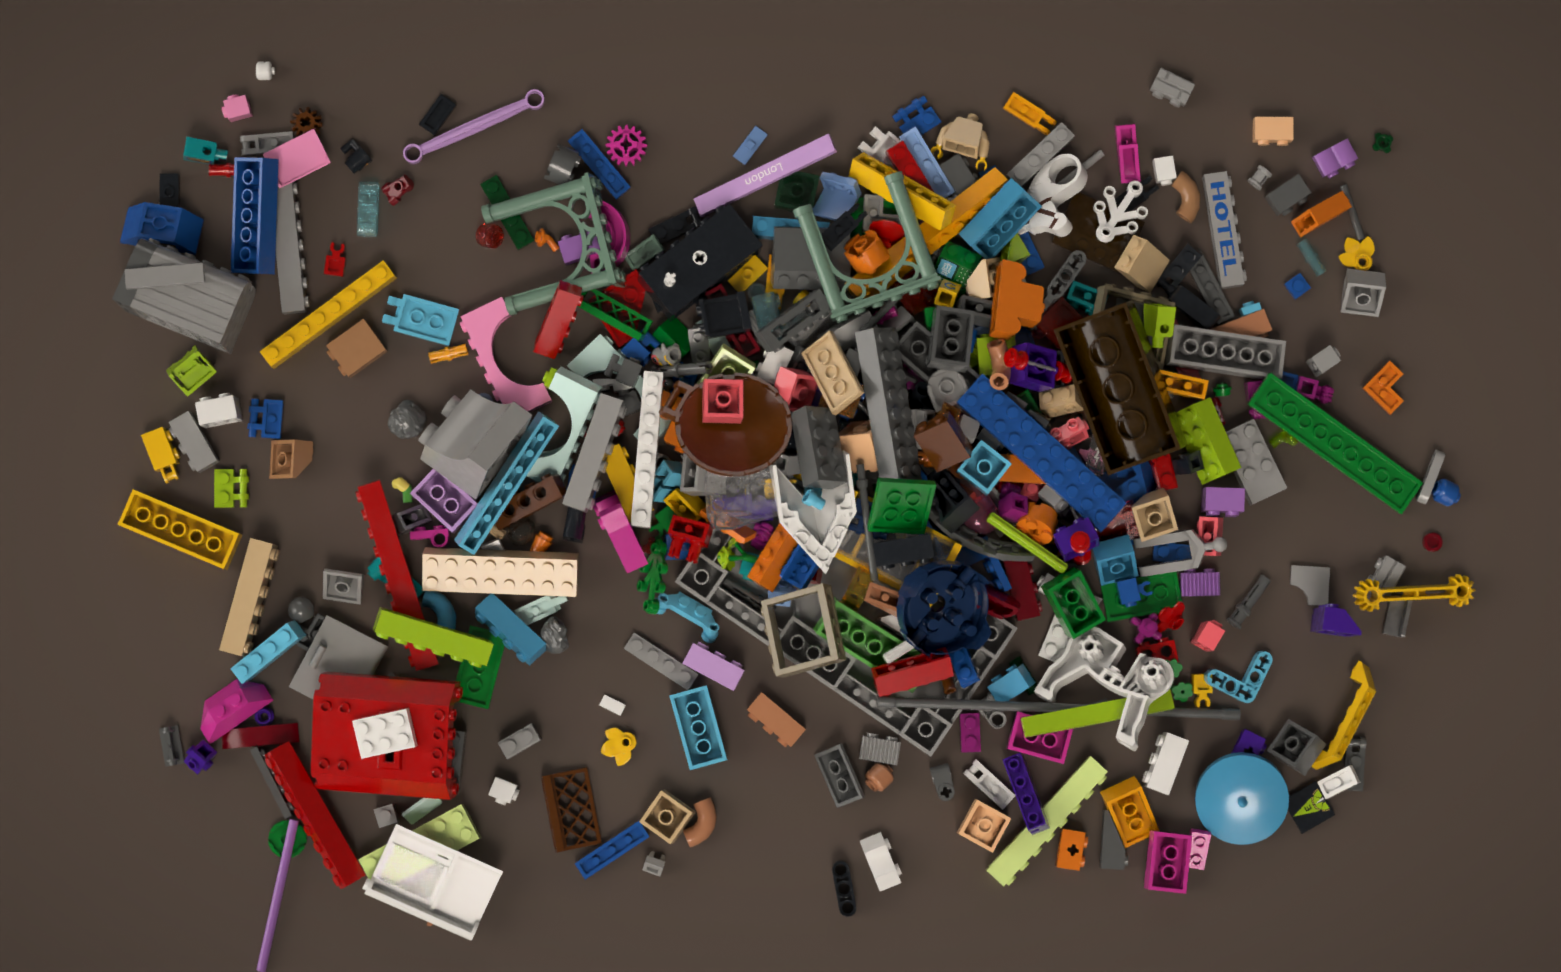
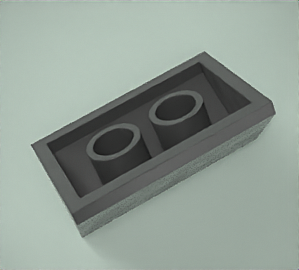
(839, 775)

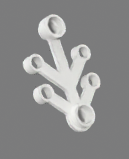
(1118, 214)

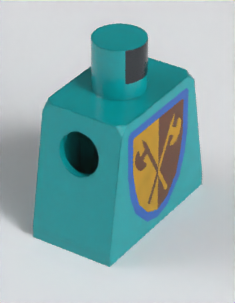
(194, 151)

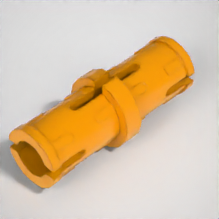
(448, 353)

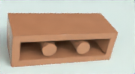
(775, 720)

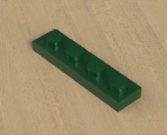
(514, 225)

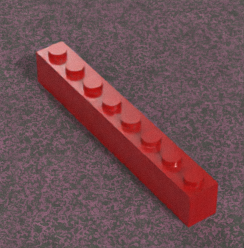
(314, 815)

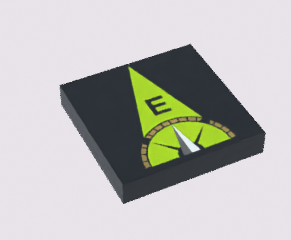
(1309, 807)

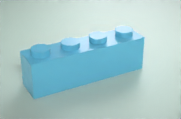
(268, 651)

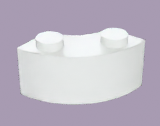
(880, 861)

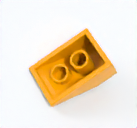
(1129, 811)

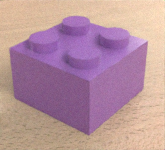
(1222, 500)

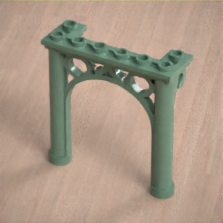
(591, 187)
(913, 238)

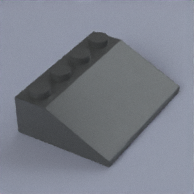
(793, 264)

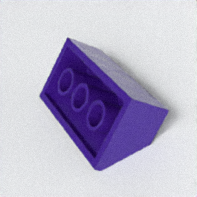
(1333, 621)

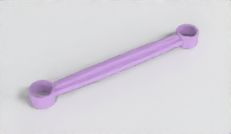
(474, 126)

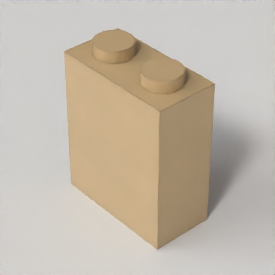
(1142, 263)

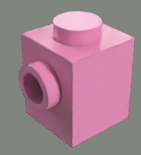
(236, 108)

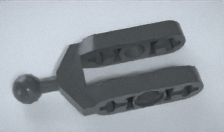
(1050, 299)

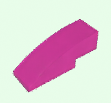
(1127, 153)

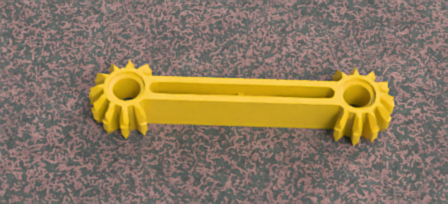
(1414, 592)

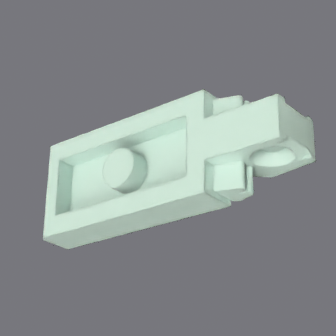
(540, 608)

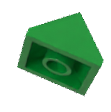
(673, 333)

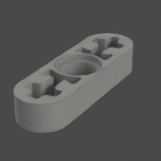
(1430, 476)

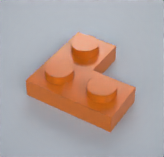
(1380, 388)

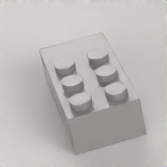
(1258, 471)

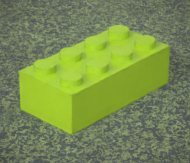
(1206, 433)

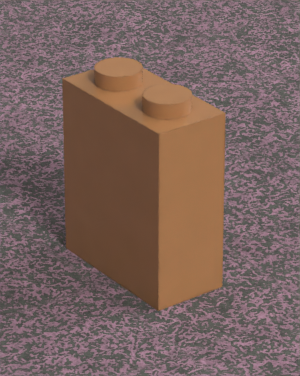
(356, 349)

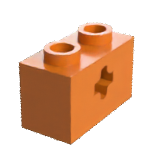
(1064, 857)

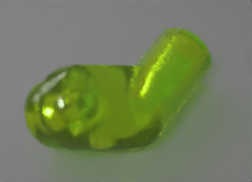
(1282, 437)

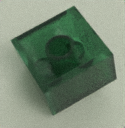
(796, 191)

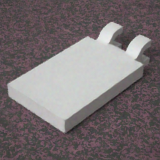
(882, 144)

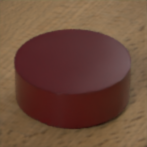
(1432, 542)

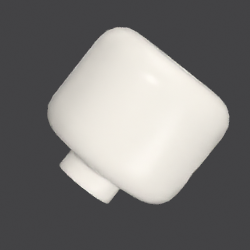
(264, 70)

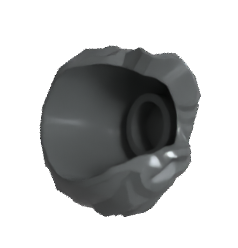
(407, 420)
(554, 635)

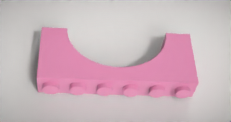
(482, 327)

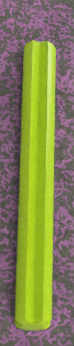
(1027, 542)

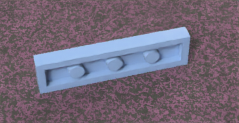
(927, 162)

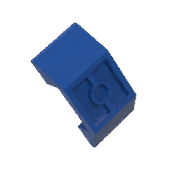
(164, 224)

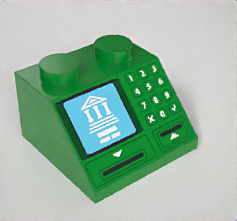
(957, 264)

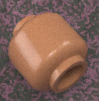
(879, 777)

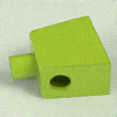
(1159, 322)

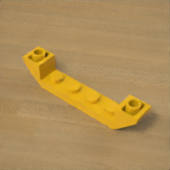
(1355, 712)

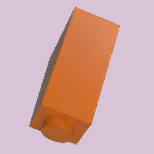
(1321, 214)

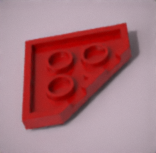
(632, 296)

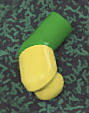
(402, 485)

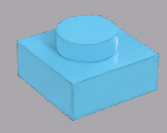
(1249, 308)

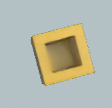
(947, 293)

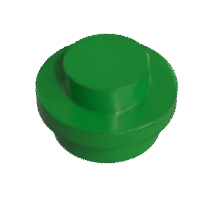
(1222, 389)

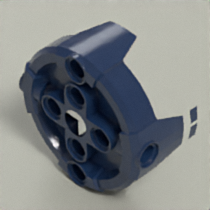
(959, 622)

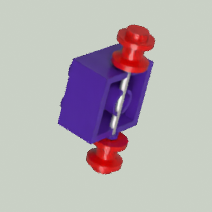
(1035, 367)
(1077, 541)

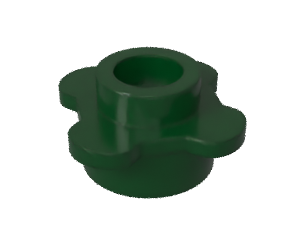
(1387, 139)

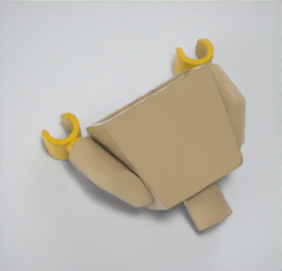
(965, 138)

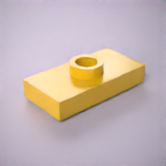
(748, 274)

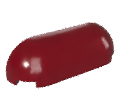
(1000, 604)

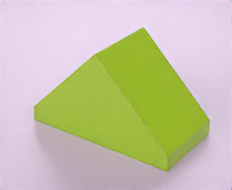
(1015, 250)

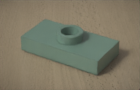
(644, 252)

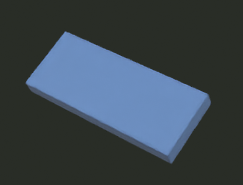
(750, 145)

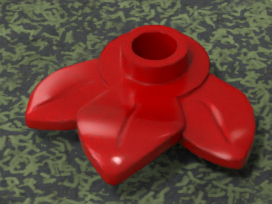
(1171, 617)

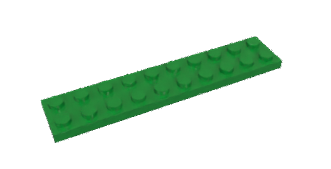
(1335, 443)

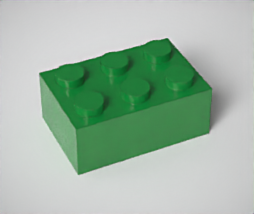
(1073, 602)

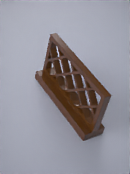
(555, 816)

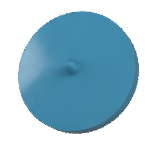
(1241, 798)

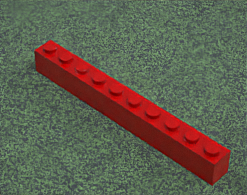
(393, 563)

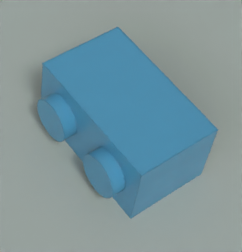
(1011, 684)

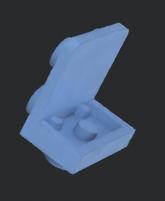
(837, 196)

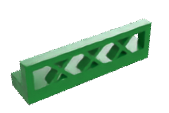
(614, 321)

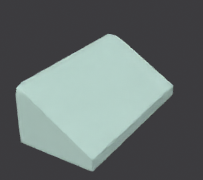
(421, 809)

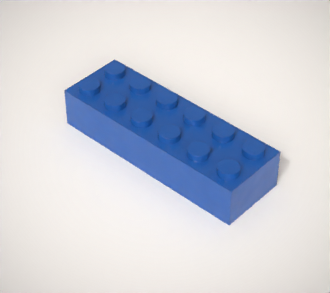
(254, 215)

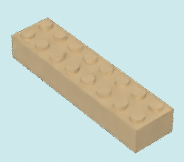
(500, 572)

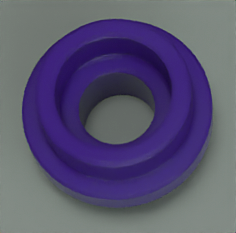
(260, 721)

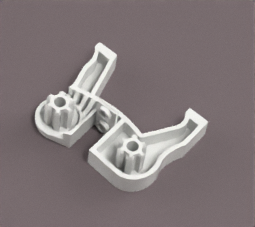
(1098, 655)

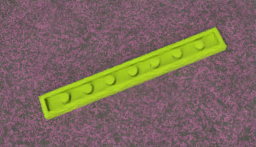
(1086, 715)

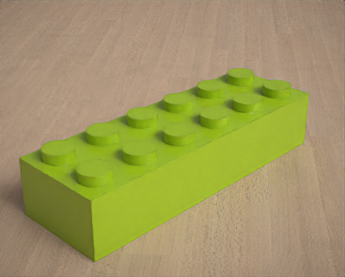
(432, 636)

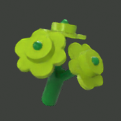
(727, 558)

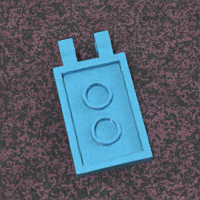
(422, 319)

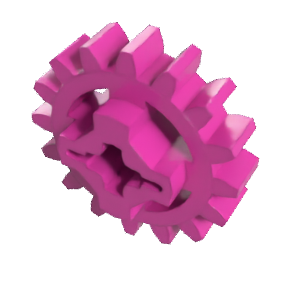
(618, 145)

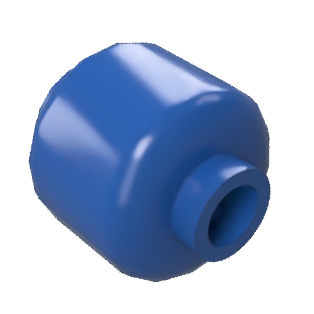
(1446, 492)

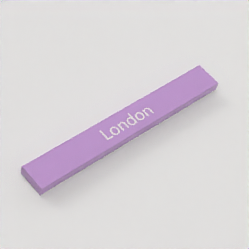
(765, 175)

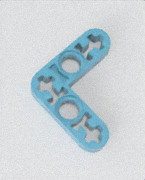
(1246, 683)

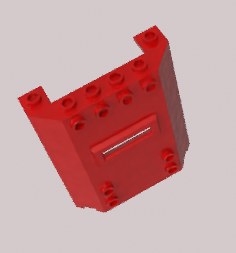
(416, 771)

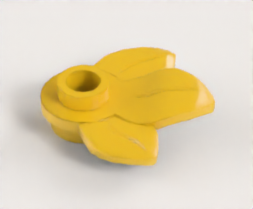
(1357, 251)
(616, 747)

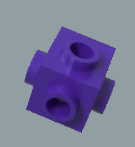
(200, 757)

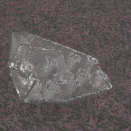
(739, 499)

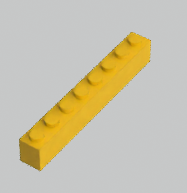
(328, 314)

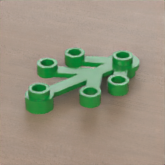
(654, 578)

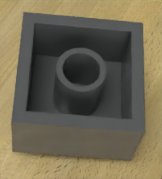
(1296, 747)

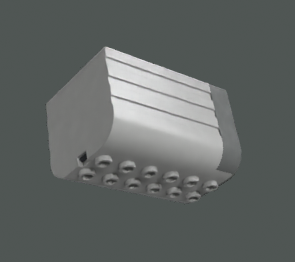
(202, 311)

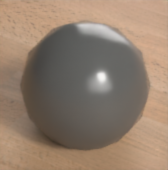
(300, 609)

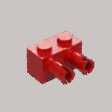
(689, 531)

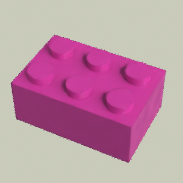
(1045, 746)
(1168, 862)

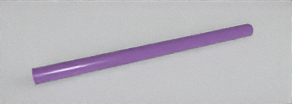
(277, 895)

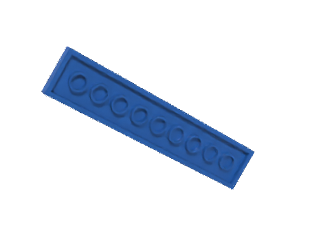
(1041, 453)

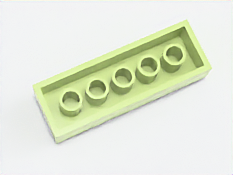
(451, 829)

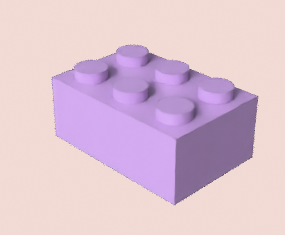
(444, 500)
(714, 666)

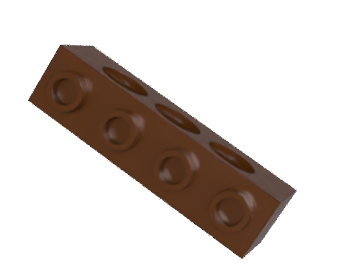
(554, 491)

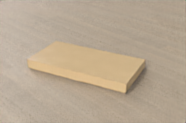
(832, 372)

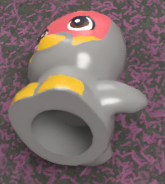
(664, 356)

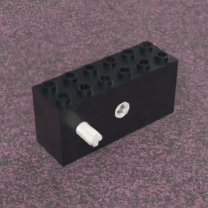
(679, 281)

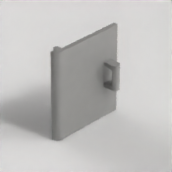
(337, 650)

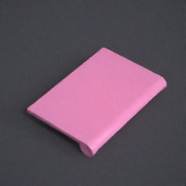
(298, 157)

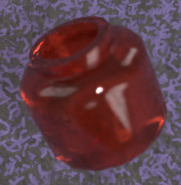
(489, 235)

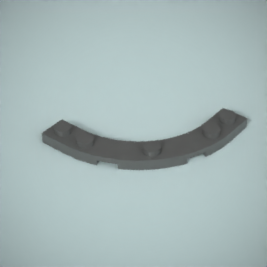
(992, 548)

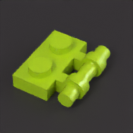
(225, 488)

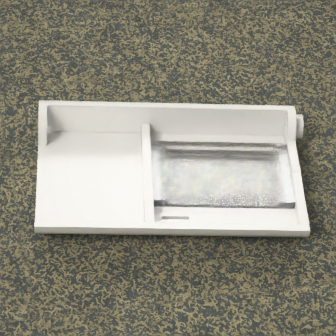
(431, 887)

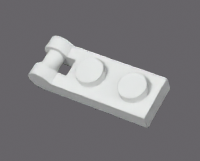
(989, 784)

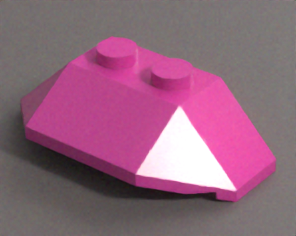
(232, 707)

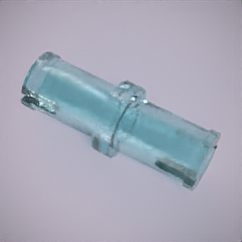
(1311, 257)

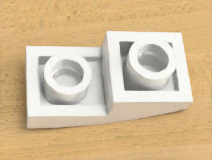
(617, 386)

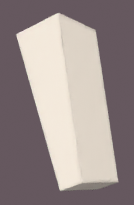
(612, 705)

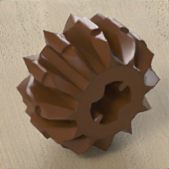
(306, 116)

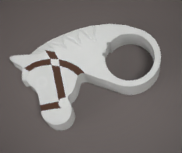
(1052, 195)

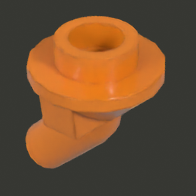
(542, 237)

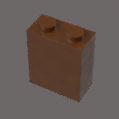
(943, 441)

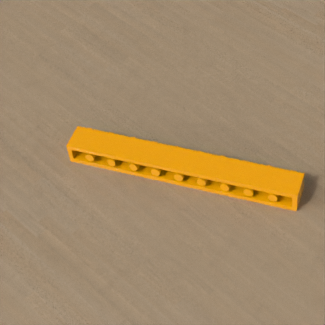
(966, 208)

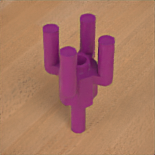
(1146, 628)

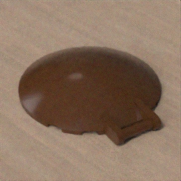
(732, 447)

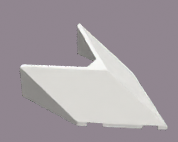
(815, 529)

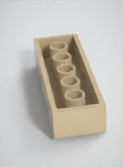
(249, 597)

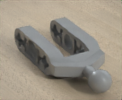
(1197, 548)

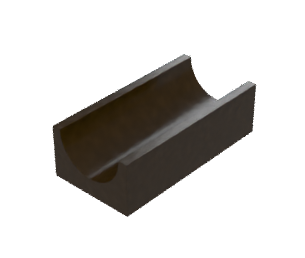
(1120, 387)

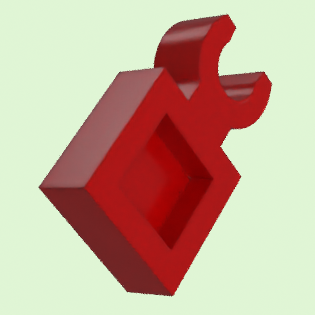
(335, 264)

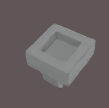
(654, 865)

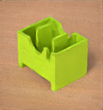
(191, 371)

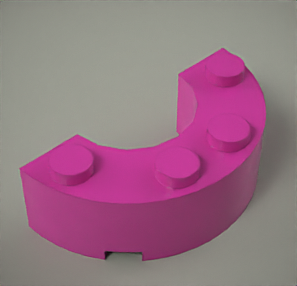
(619, 232)

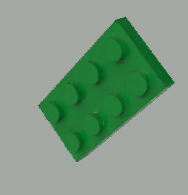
(1164, 590)
(480, 682)

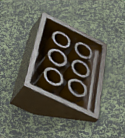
(1083, 233)

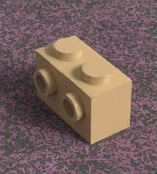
(1060, 401)

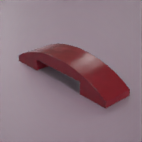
(261, 736)

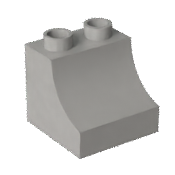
(473, 440)

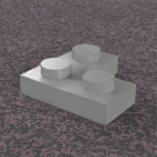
(874, 207)

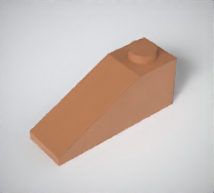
(1254, 324)
(882, 598)

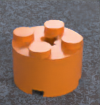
(866, 252)
(1038, 523)

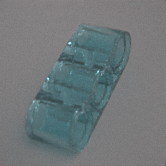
(368, 209)

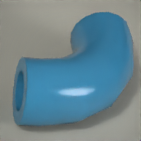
(442, 607)

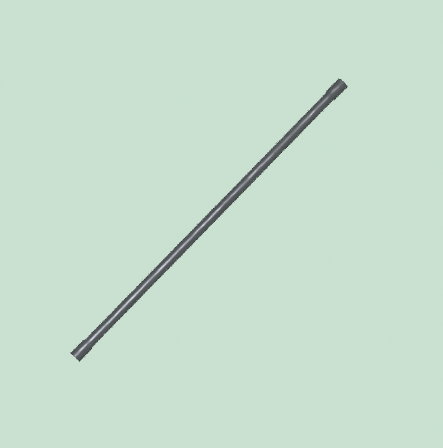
(892, 701)

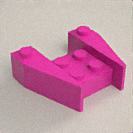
(620, 531)

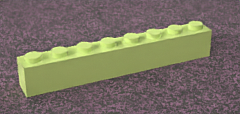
(1056, 809)

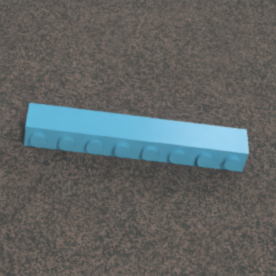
(506, 483)

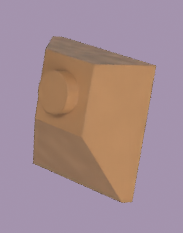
(289, 458)

